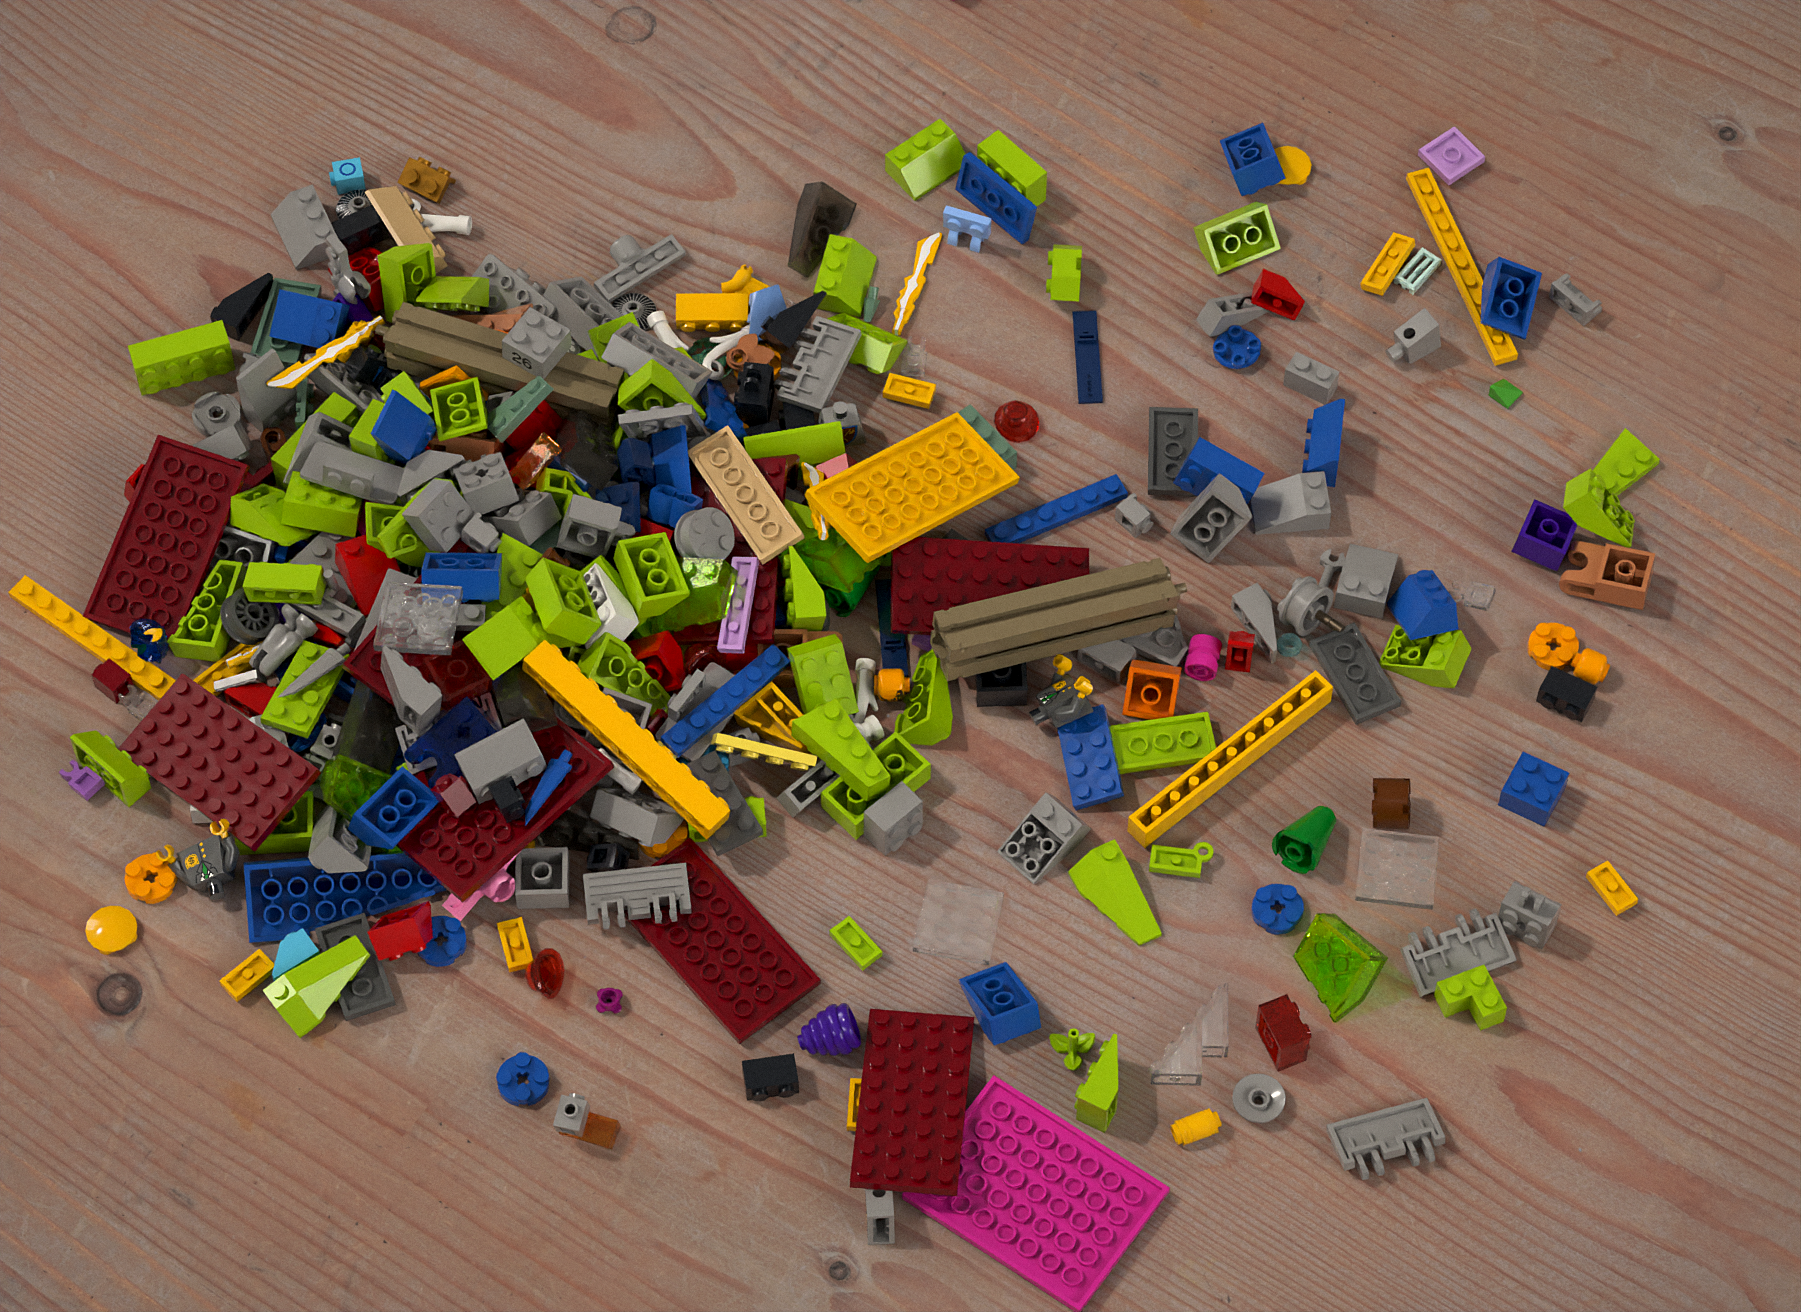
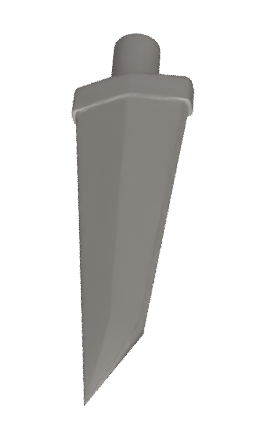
(326, 663)

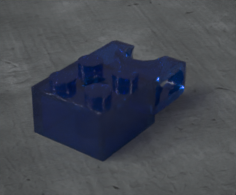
(448, 738)

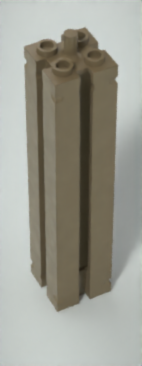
(432, 342)
(1054, 618)

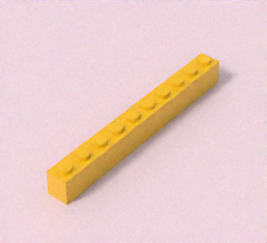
(626, 739)
(1229, 759)

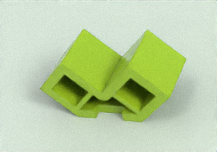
(1065, 272)
(561, 486)

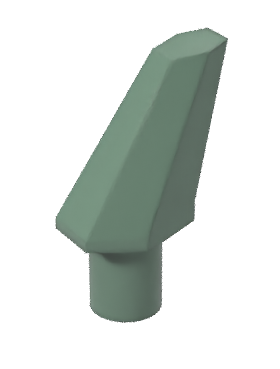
(871, 304)

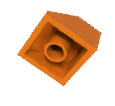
(1151, 690)

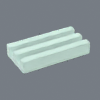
(1407, 283)

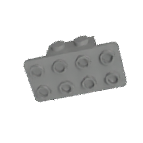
(512, 288)
(353, 473)
(694, 691)

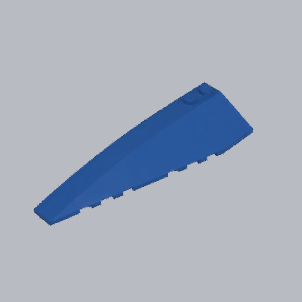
(297, 895)

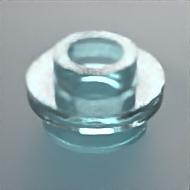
(1289, 639)

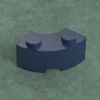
(636, 463)

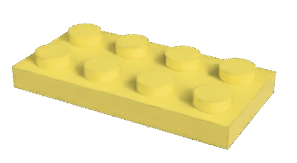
(773, 754)

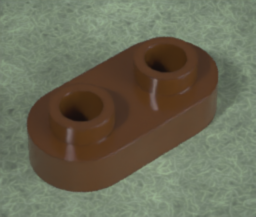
(267, 436)

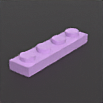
(736, 624)

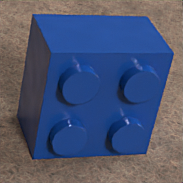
(1533, 789)

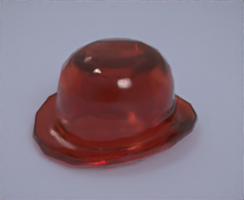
(1016, 421)
(699, 656)
(546, 973)

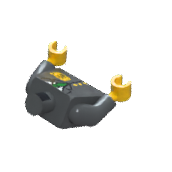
(1064, 698)
(207, 863)

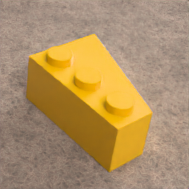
(771, 717)

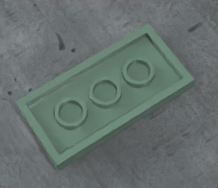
(288, 351)

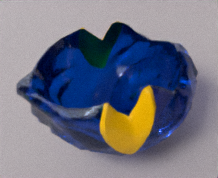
(149, 639)

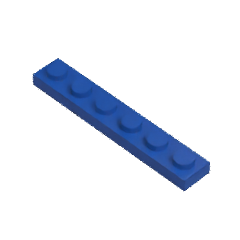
(1058, 511)
(725, 701)

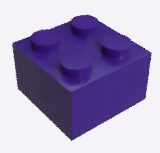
(1545, 535)

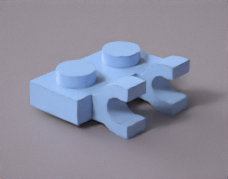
(966, 222)

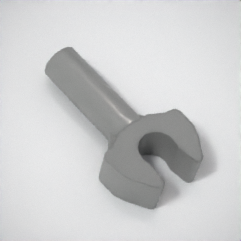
(1330, 567)

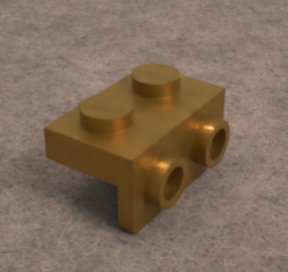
(426, 180)

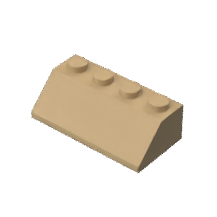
(403, 222)

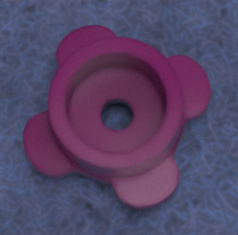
(609, 993)

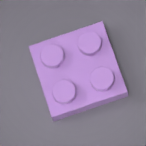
(1451, 155)

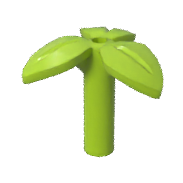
(1072, 1045)

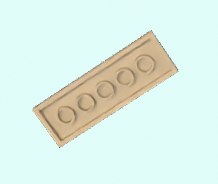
(745, 494)

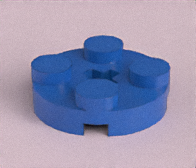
(1277, 895)
(451, 949)
(523, 1065)

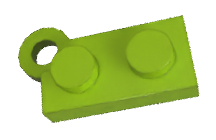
(1179, 860)

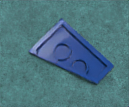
(721, 411)

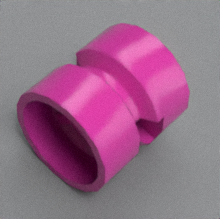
(1203, 657)

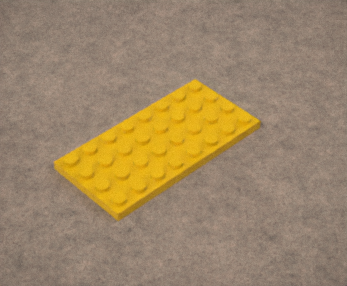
(911, 487)

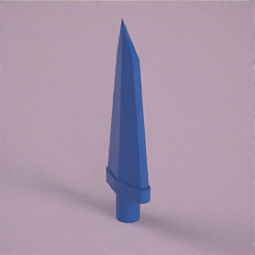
(550, 780)

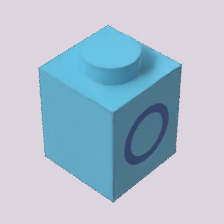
(347, 175)

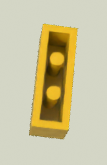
(712, 311)

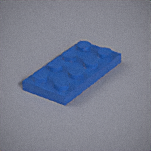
(996, 198)
(1090, 759)

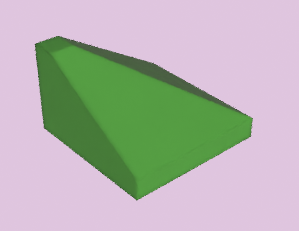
(1504, 393)

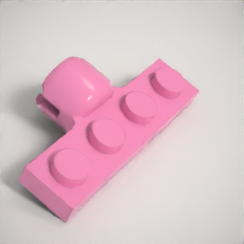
(497, 888)

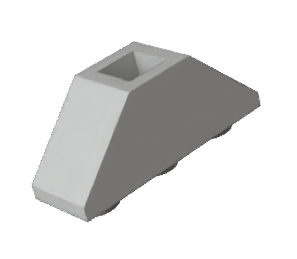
(424, 469)

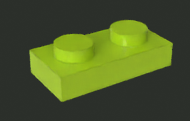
(855, 943)

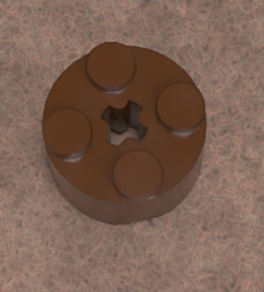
(1391, 803)

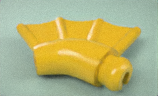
(743, 282)

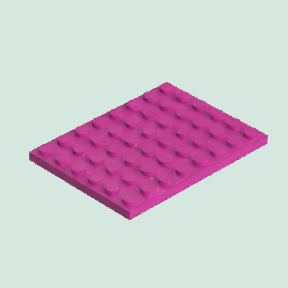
(1043, 1196)

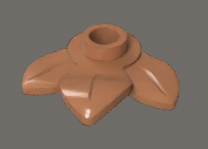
(749, 351)

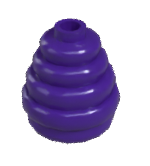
(831, 1032)

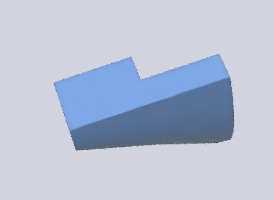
(762, 304)

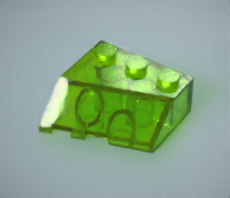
(835, 561)
(710, 593)
(350, 784)
(1338, 963)

